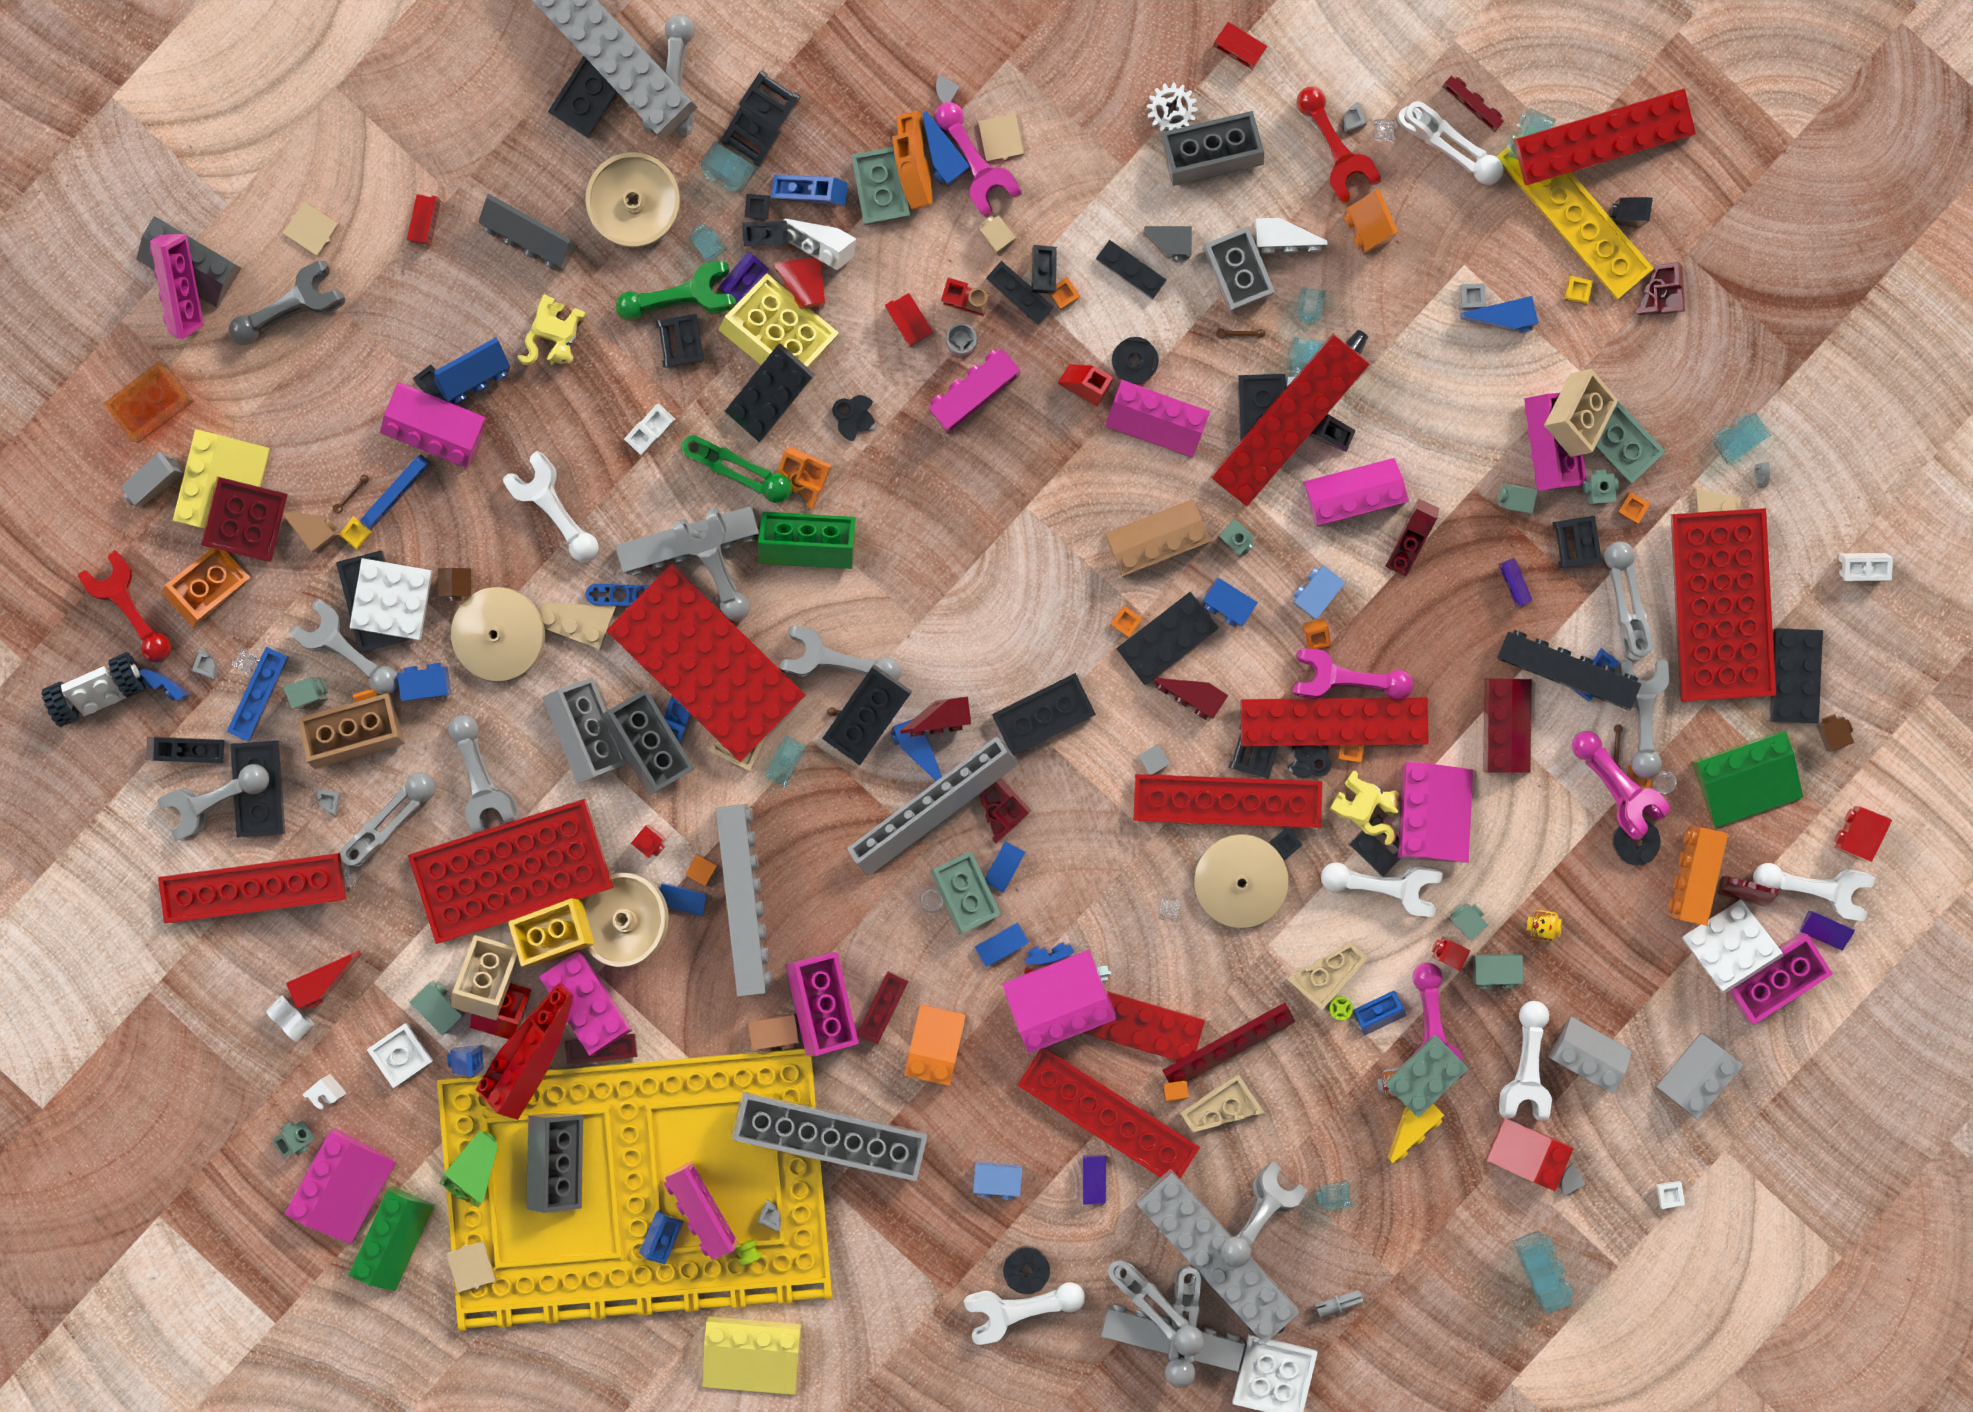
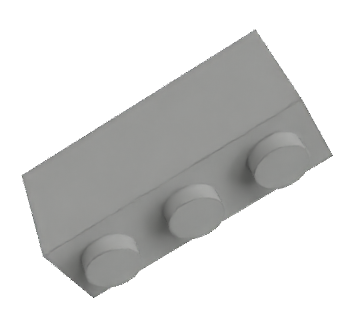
(1591, 1055)
(1699, 1076)

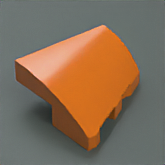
(805, 473)

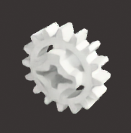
(1163, 104)

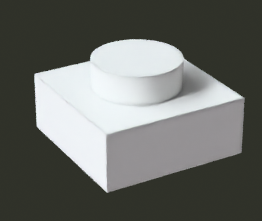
(1670, 1194)

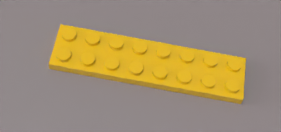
(1584, 228)

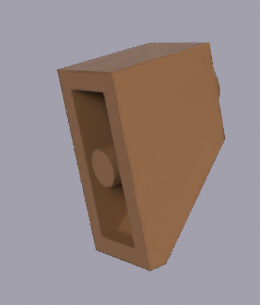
(312, 529)

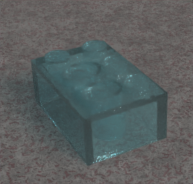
(1544, 1271)

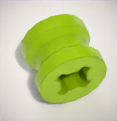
(1343, 1011)
(747, 1252)

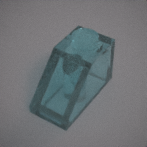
(785, 760)

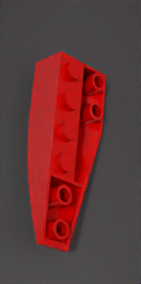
(526, 1056)

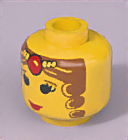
(1544, 926)

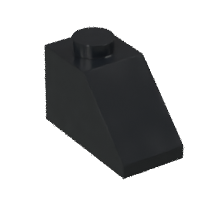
(1631, 211)
(1333, 433)

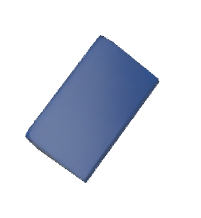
(684, 899)
(1379, 1012)
(661, 1237)

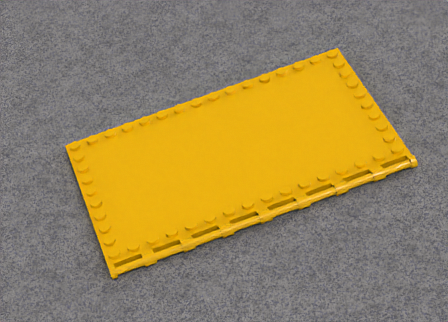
(637, 1130)

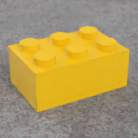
(551, 933)

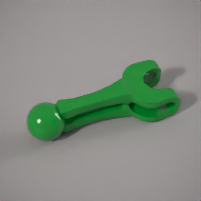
(698, 291)
(775, 487)

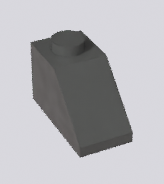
(1172, 241)

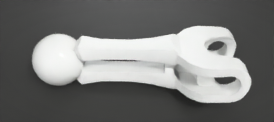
(1429, 126)
(541, 490)
(1338, 877)
(1835, 890)
(1527, 1083)
(1003, 1313)

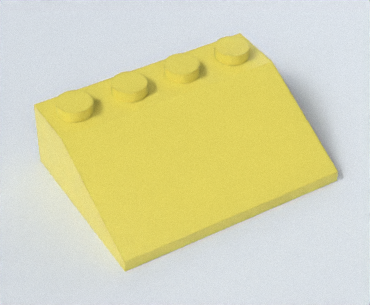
(772, 317)
(213, 457)
(751, 1355)

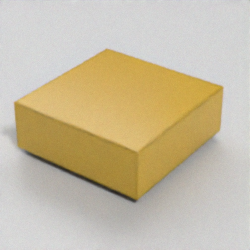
(1578, 290)
(355, 533)

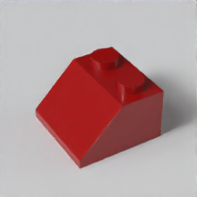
(1862, 833)
(510, 1014)

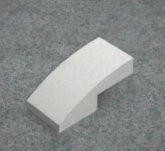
(649, 429)

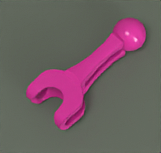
(950, 119)
(1396, 684)
(1628, 795)
(1427, 979)

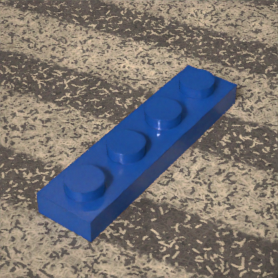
(257, 694)

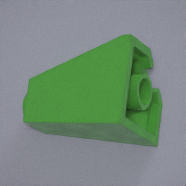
(472, 1169)

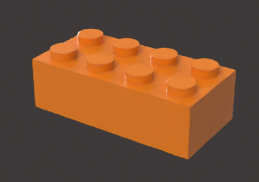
(1697, 875)

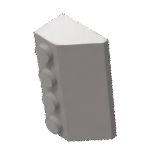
(581, 730)

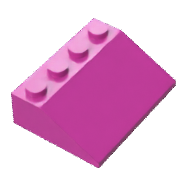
(1435, 812)
(1059, 1001)
(340, 1186)

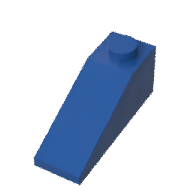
(946, 159)
(810, 189)
(1510, 315)
(918, 749)
(466, 1060)

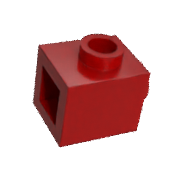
(649, 841)

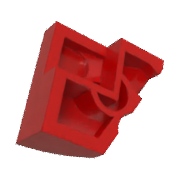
(804, 281)

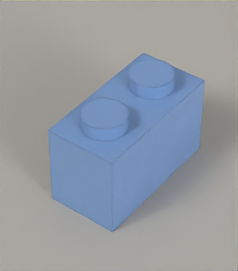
(1318, 591)
(997, 1180)

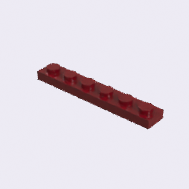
(1230, 1044)

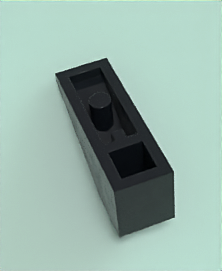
(185, 749)

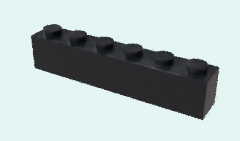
(1569, 671)

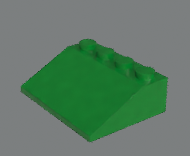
(1749, 778)

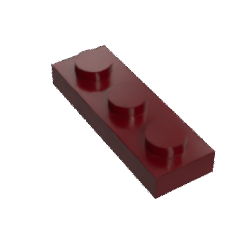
(1473, 103)
(882, 1007)
(623, 1048)

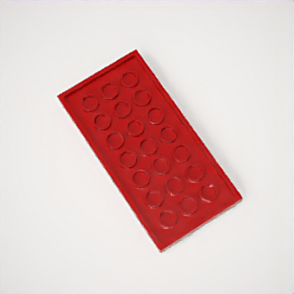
(1723, 604)
(706, 662)
(510, 871)

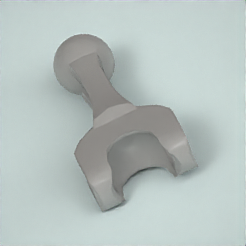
(679, 32)
(708, 547)
(1633, 628)
(823, 657)
(381, 679)
(1646, 761)
(418, 788)
(485, 795)
(195, 807)
(1270, 1200)
(1187, 1339)
(1180, 1370)

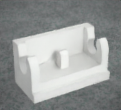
(1866, 566)
(327, 1089)

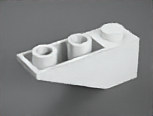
(1280, 234)
(822, 242)

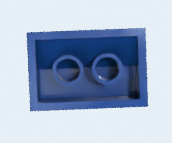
(472, 372)

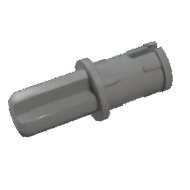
(1339, 1303)

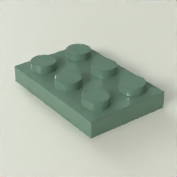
(879, 186)
(1628, 445)
(965, 892)
(1426, 1075)

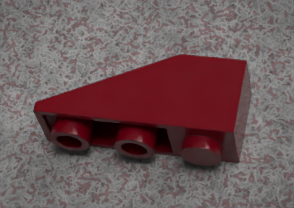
(1412, 537)
(1200, 695)
(941, 714)

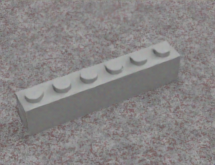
(663, 546)
(1140, 1330)

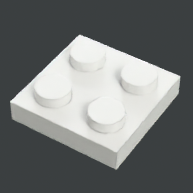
(400, 1055)

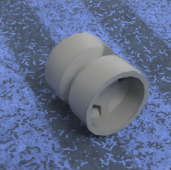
(961, 339)

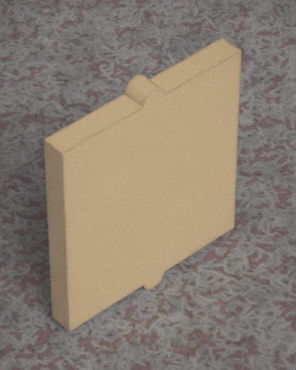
(1000, 137)
(310, 228)
(471, 1266)

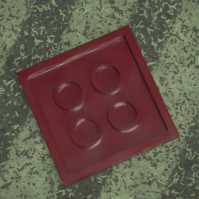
(243, 519)

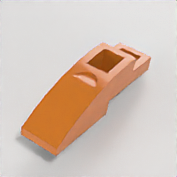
(910, 160)

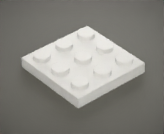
(391, 599)
(1732, 946)
(1274, 1376)

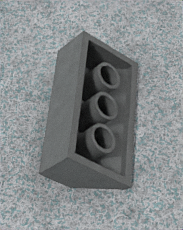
(1212, 148)
(527, 233)
(211, 271)
(647, 742)
(554, 1162)

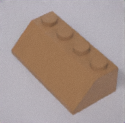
(1157, 537)
(350, 731)

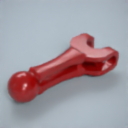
(1312, 103)
(154, 646)

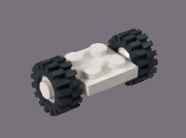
(93, 690)

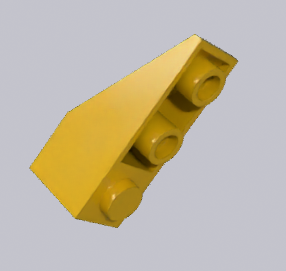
(1412, 1131)

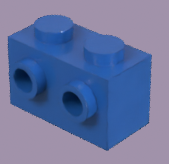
(1229, 602)
(424, 683)

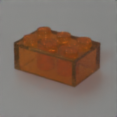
(148, 402)

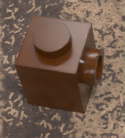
(454, 583)
(1835, 732)

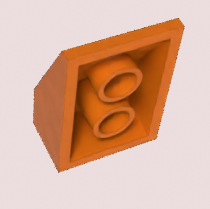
(1370, 222)
(205, 585)
(934, 1045)

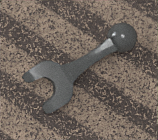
(303, 297)

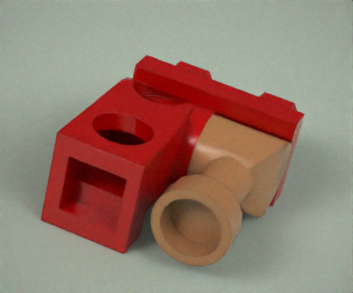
(961, 297)

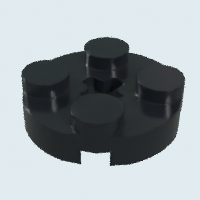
(1145, 352)
(1637, 856)
(1034, 1281)

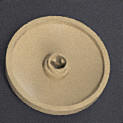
(619, 182)
(518, 630)
(1235, 859)
(624, 942)

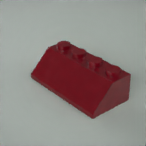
(1507, 725)

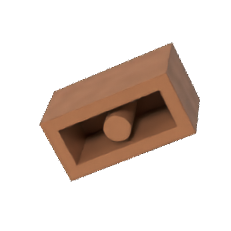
(774, 1032)

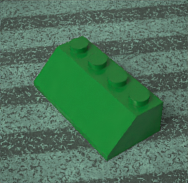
(806, 540)
(391, 1239)

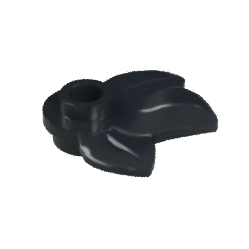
(857, 417)
(1306, 760)

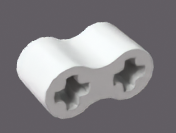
(289, 1018)

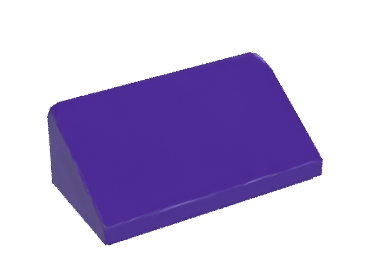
(744, 277)
(1515, 582)
(1826, 930)
(1094, 1179)

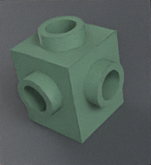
(1598, 495)
(293, 1139)

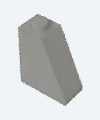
(152, 479)

